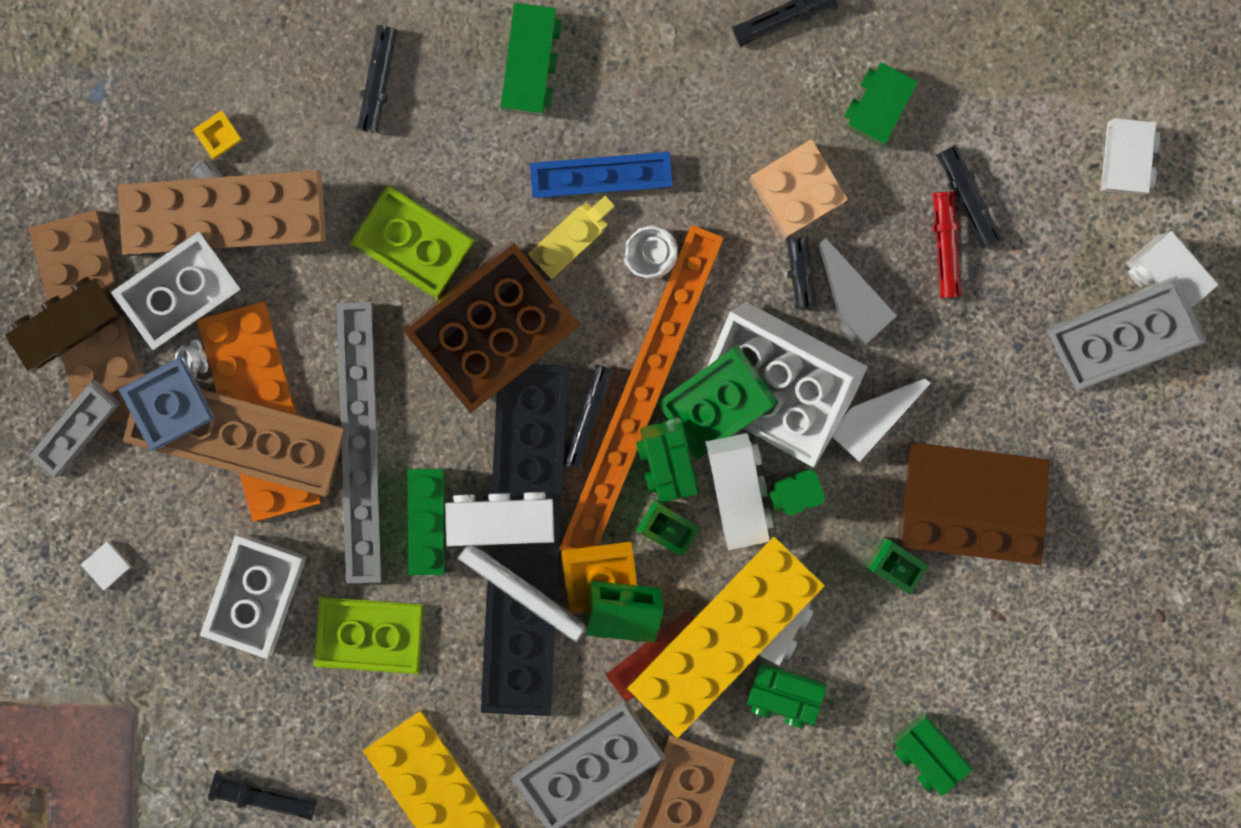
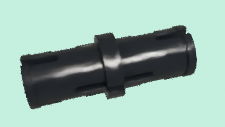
(801, 272)

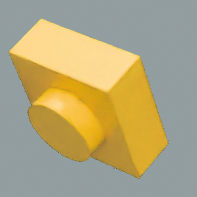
(217, 135)

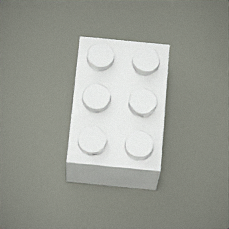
(253, 595)

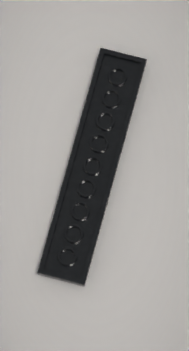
(525, 460)

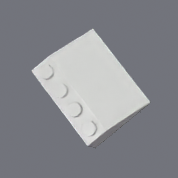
(803, 375)

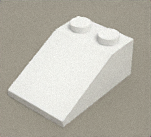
(175, 290)

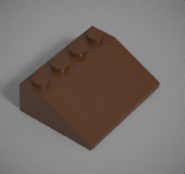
(491, 326)
(974, 503)

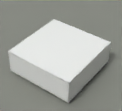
(106, 565)

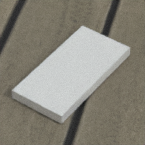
(522, 591)

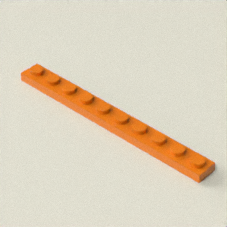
(642, 389)

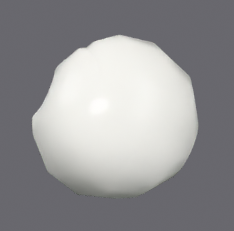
(651, 252)

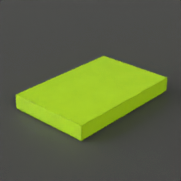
(412, 242)
(369, 635)

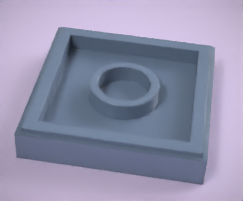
(167, 403)

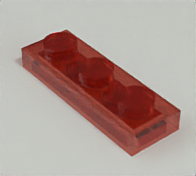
(634, 665)

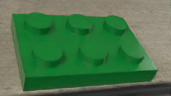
(718, 400)

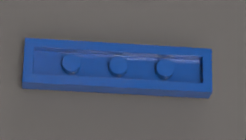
(601, 175)

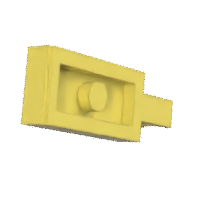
(571, 237)

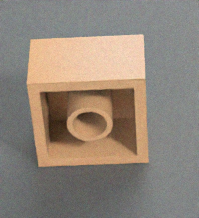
(798, 189)

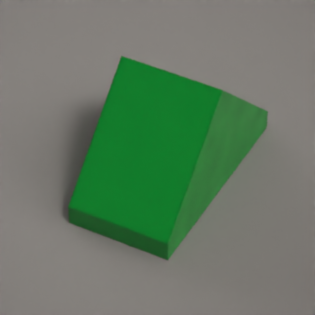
(667, 528)
(896, 565)

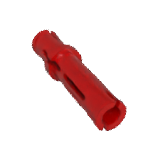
(947, 244)

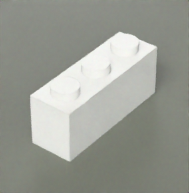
(739, 491)
(499, 520)

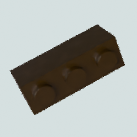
(63, 323)

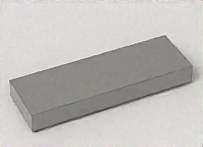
(75, 429)

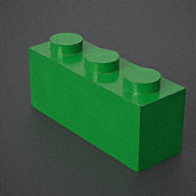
(530, 60)
(427, 521)

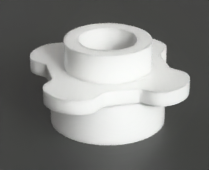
(194, 357)

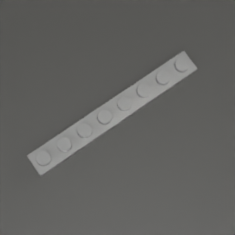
(359, 442)

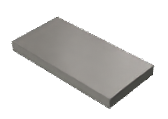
(1126, 334)
(588, 766)

